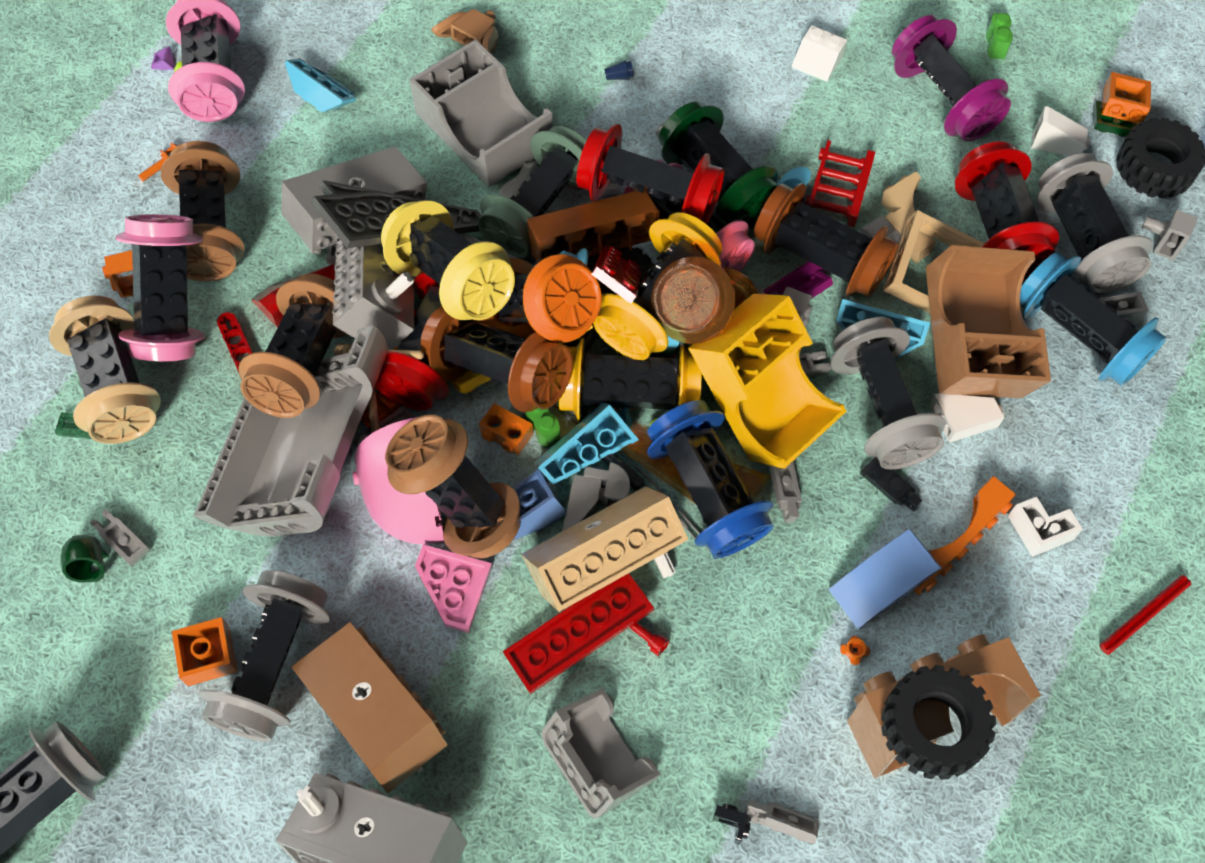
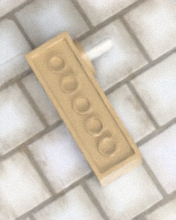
(606, 548)

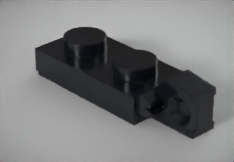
(891, 485)

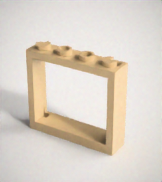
(920, 222)

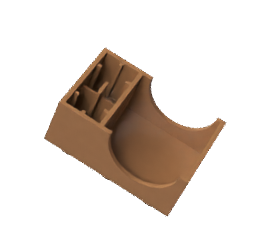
(979, 324)
(992, 667)

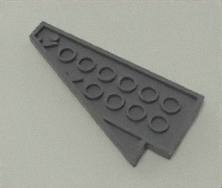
(360, 213)

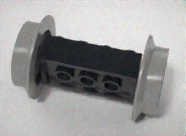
(1106, 250)
(871, 350)
(285, 604)
(44, 780)

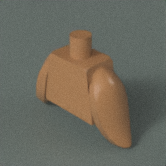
(468, 26)

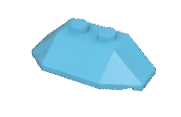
(317, 86)
(853, 312)

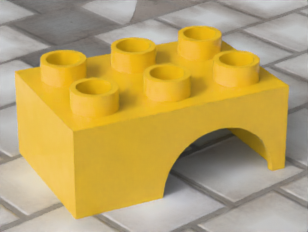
(761, 382)

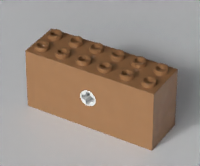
(371, 706)

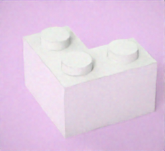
(1039, 530)

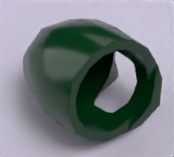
(79, 555)

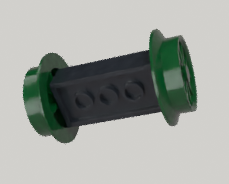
(696, 131)

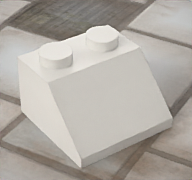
(819, 53)

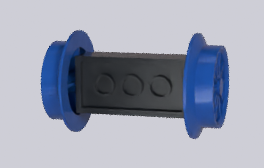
(710, 477)

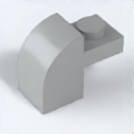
(614, 481)

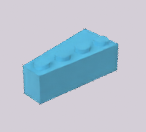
(586, 444)

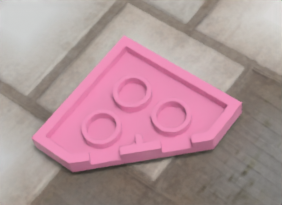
(453, 584)

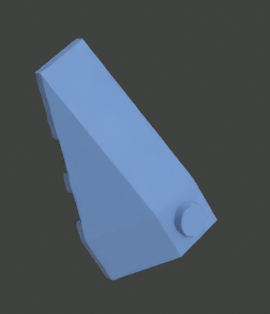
(538, 504)

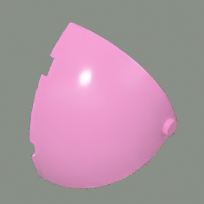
(404, 516)

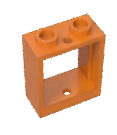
(1129, 88)
(113, 267)

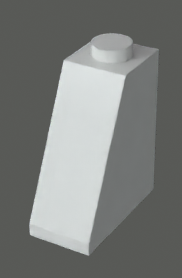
(1059, 134)
(966, 414)

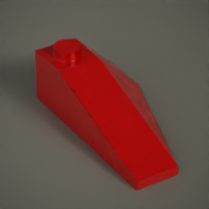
(267, 299)

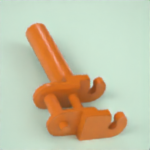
(157, 166)

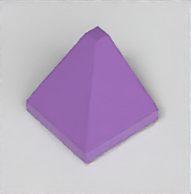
(163, 60)

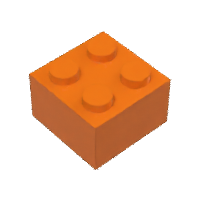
(204, 651)

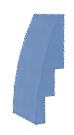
(884, 578)

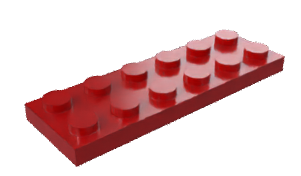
(617, 273)
(577, 632)

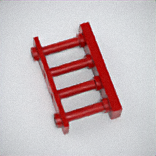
(859, 180)

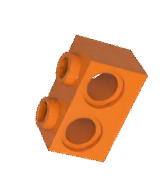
(509, 425)

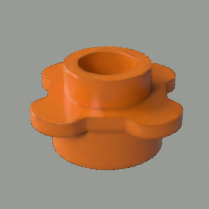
(857, 643)

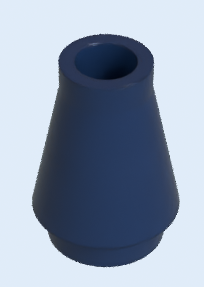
(620, 71)

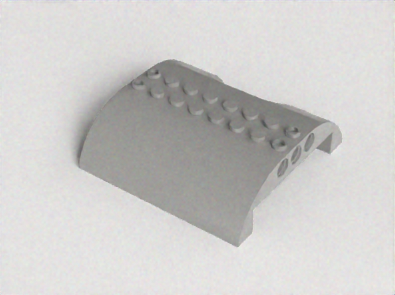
(284, 471)

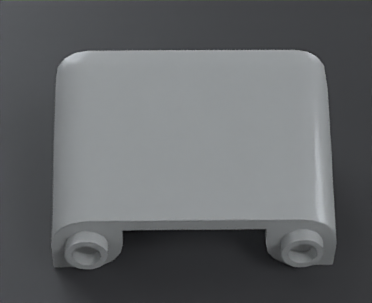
(595, 754)

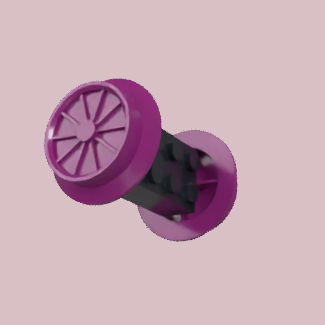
(975, 108)

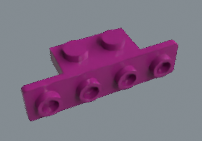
(806, 279)

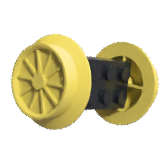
(471, 277)

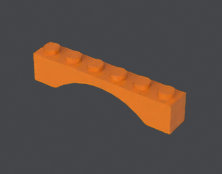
(987, 505)

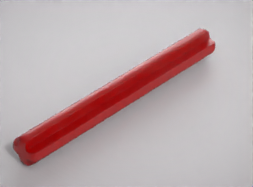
(1145, 615)

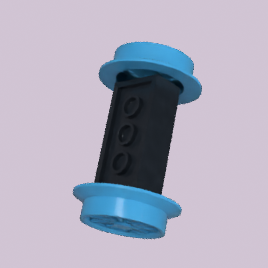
(1089, 319)

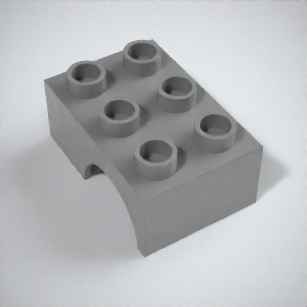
(477, 112)

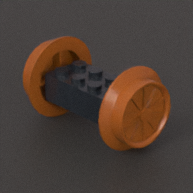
(824, 240)
(531, 367)

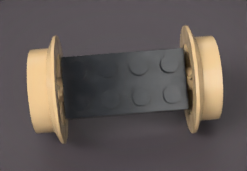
(115, 401)

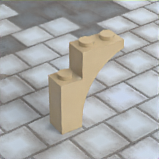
(899, 202)

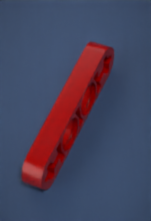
(234, 349)

